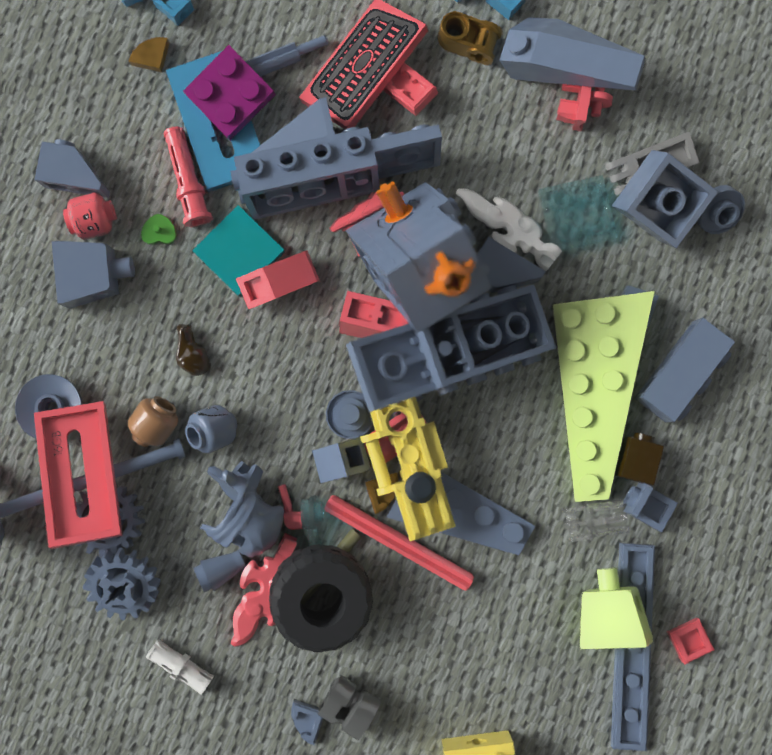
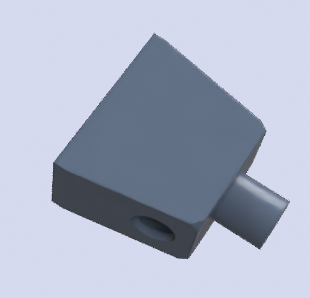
(87, 272)

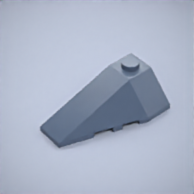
(568, 55)

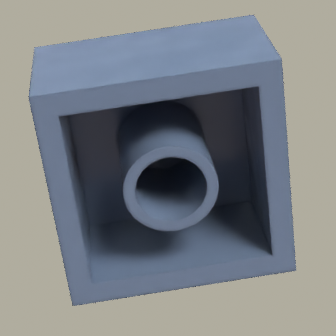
(664, 198)

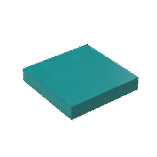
(237, 248)

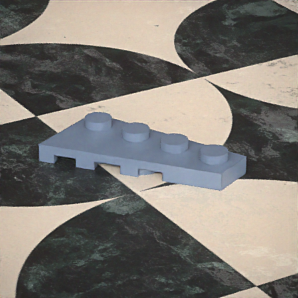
(480, 519)

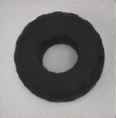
(328, 628)

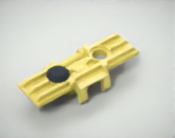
(421, 458)

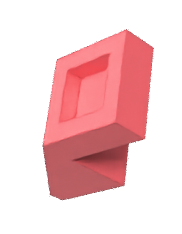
(277, 279)

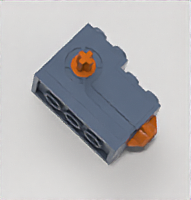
(420, 254)

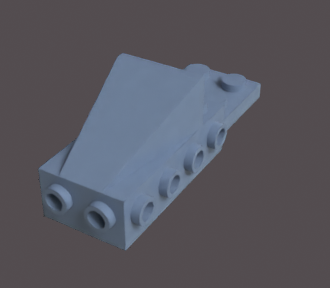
(310, 152)
(456, 348)

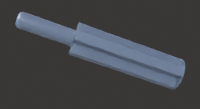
(284, 56)

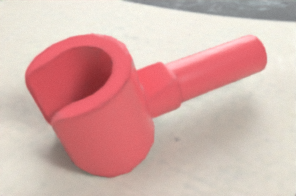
(292, 518)

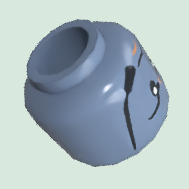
(211, 429)

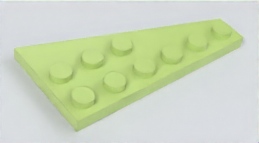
(598, 368)

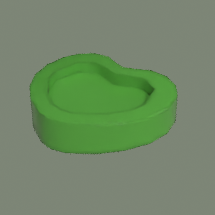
(158, 229)

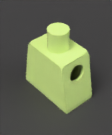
(613, 615)

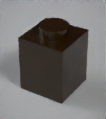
(639, 459)

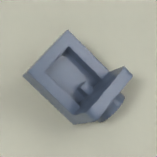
(649, 506)

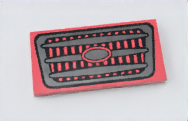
(365, 62)

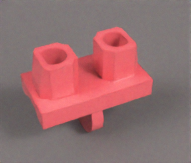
(576, 111)

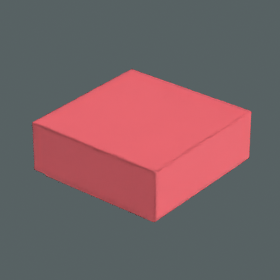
(690, 640)

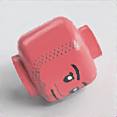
(89, 216)

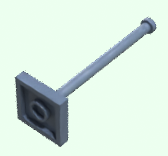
(120, 469)

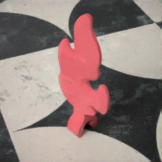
(256, 603)

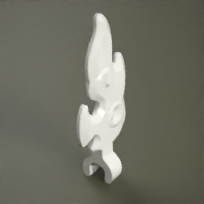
(521, 229)

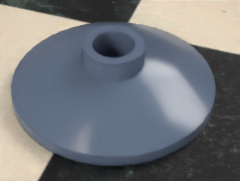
(38, 394)

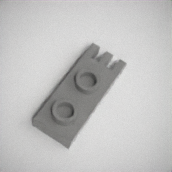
(679, 147)

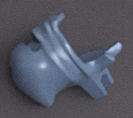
(249, 520)

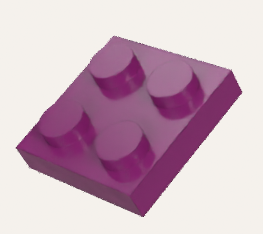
(229, 92)

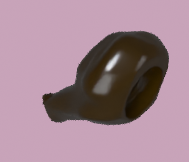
(189, 354)

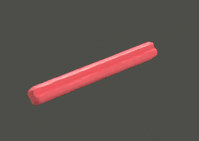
(399, 542)

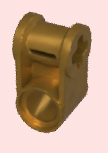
(470, 41)

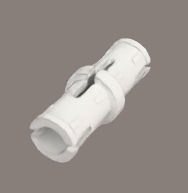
(179, 666)

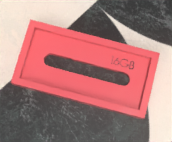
(61, 516)

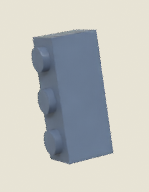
(685, 371)

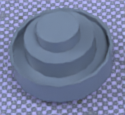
(723, 210)
(348, 414)

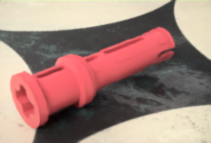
(189, 191)

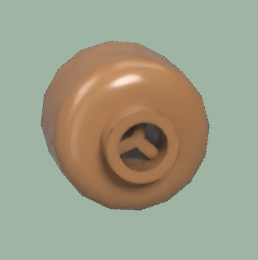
(153, 421)

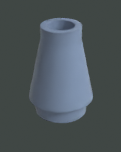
(218, 570)

